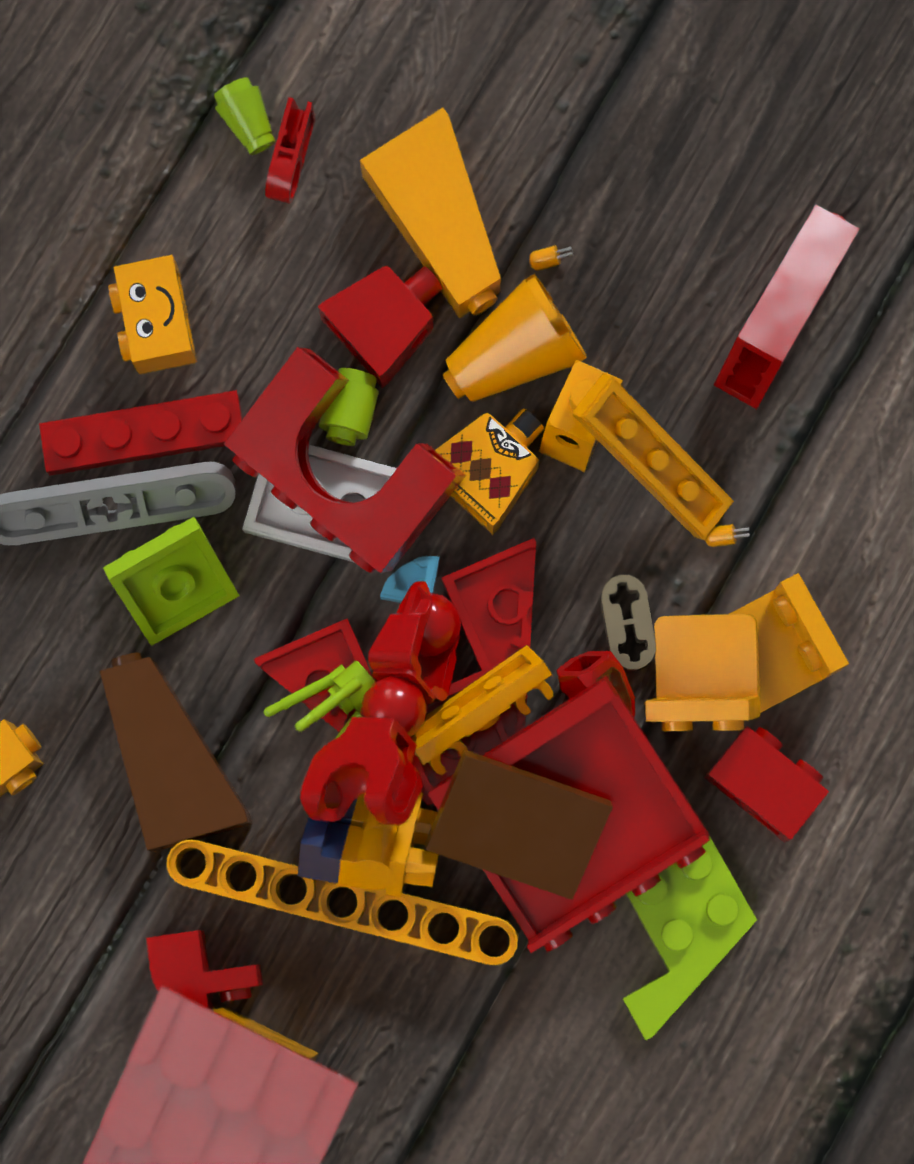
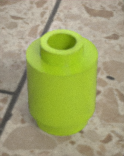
(352, 410)

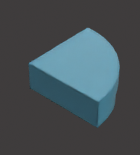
(419, 569)

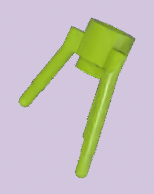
(346, 692)

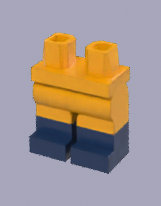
(369, 854)

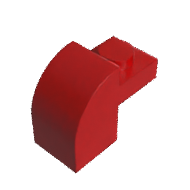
(182, 965)

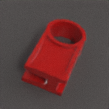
(290, 152)

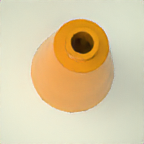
(514, 345)

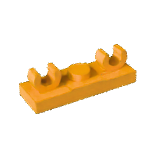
(481, 705)

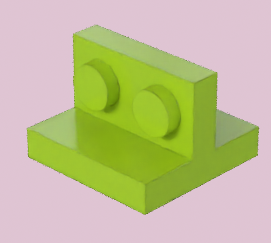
(171, 581)

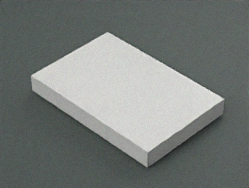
(340, 475)

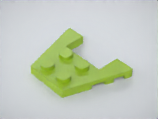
(693, 923)

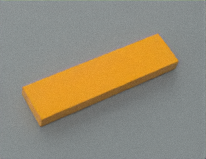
(652, 456)

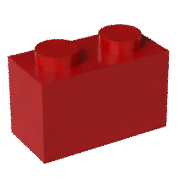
(767, 782)

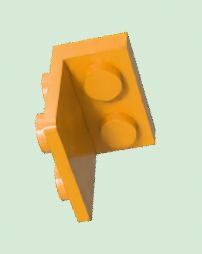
(792, 642)

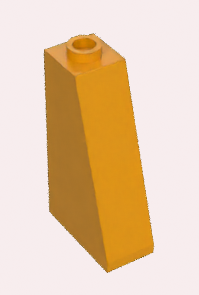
(432, 204)

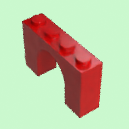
(276, 442)

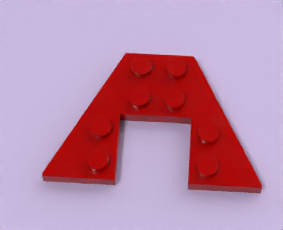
(495, 616)

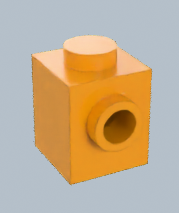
(17, 757)

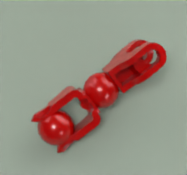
(378, 748)

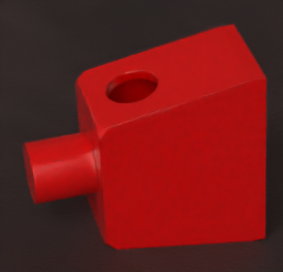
(382, 319)

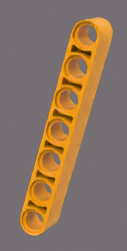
(315, 904)

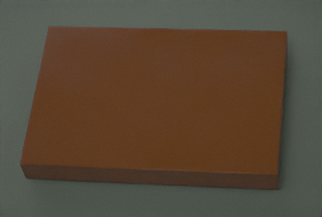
(518, 824)

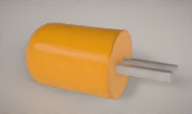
(547, 257)
(724, 535)

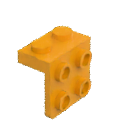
(705, 671)

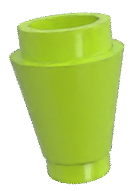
(245, 114)

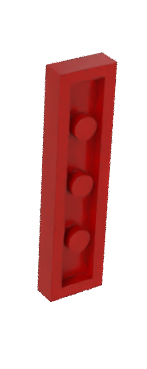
(139, 432)

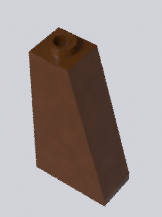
(168, 764)

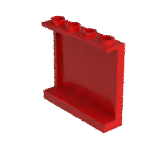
(601, 751)

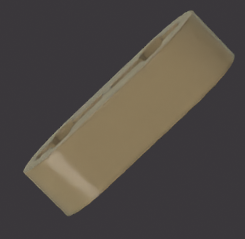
(640, 621)

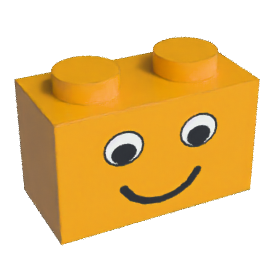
(153, 315)

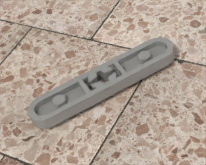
(158, 494)

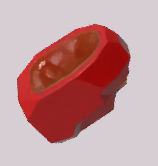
(590, 667)

